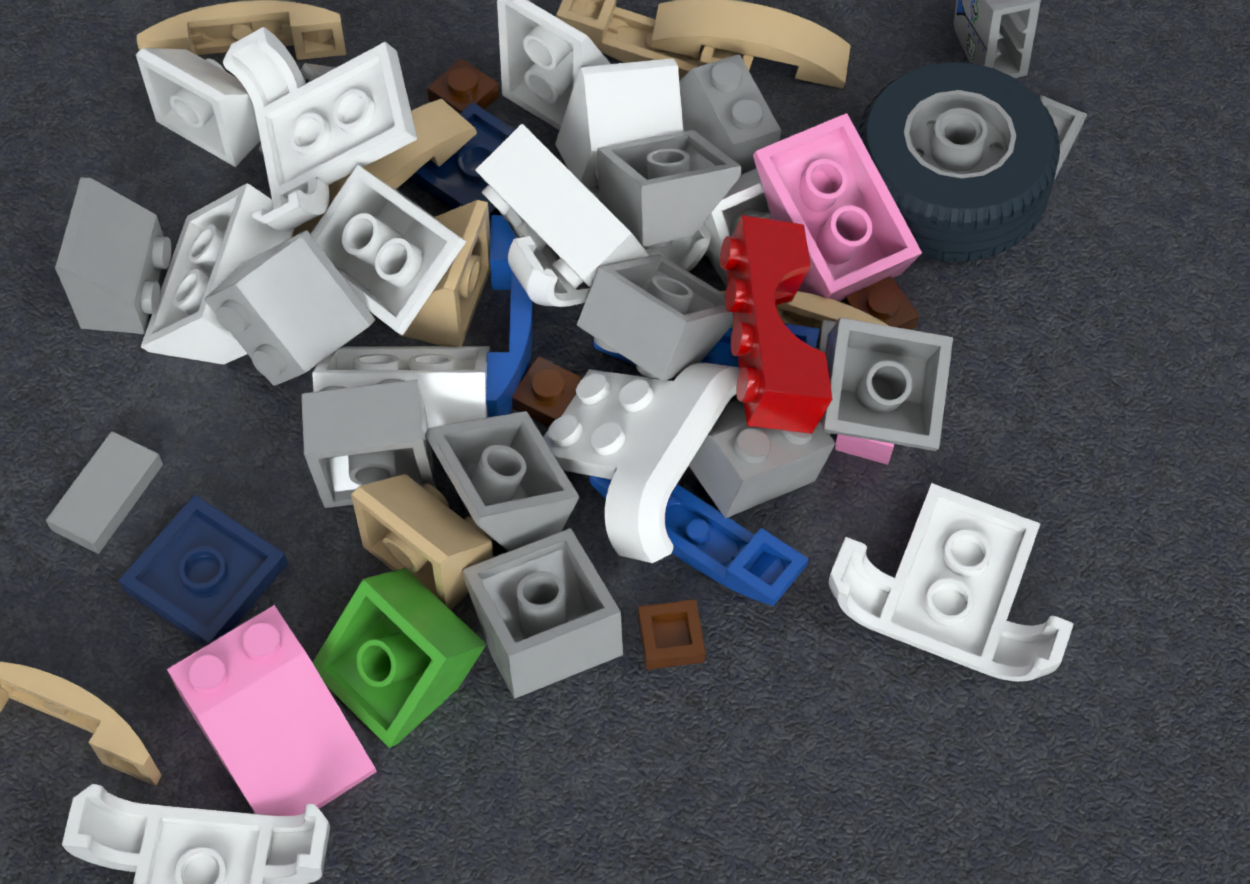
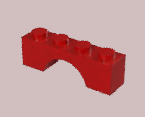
(779, 375)

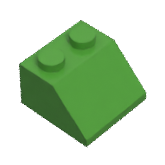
(396, 654)

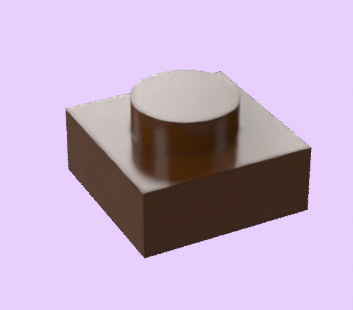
(462, 86)
(886, 303)
(545, 391)
(671, 634)

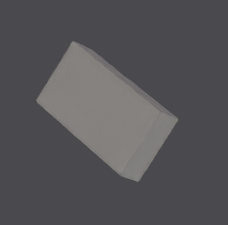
(104, 492)

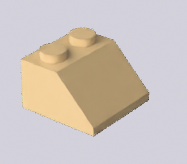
(453, 302)
(419, 532)

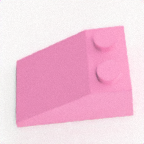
(846, 208)
(271, 718)

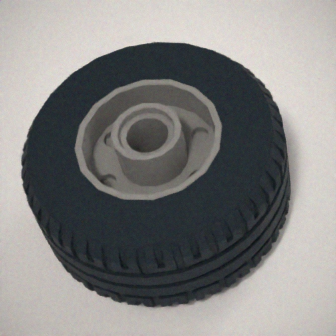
(963, 157)

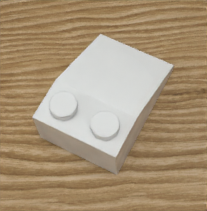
(541, 58)
(385, 247)

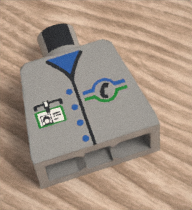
(998, 33)

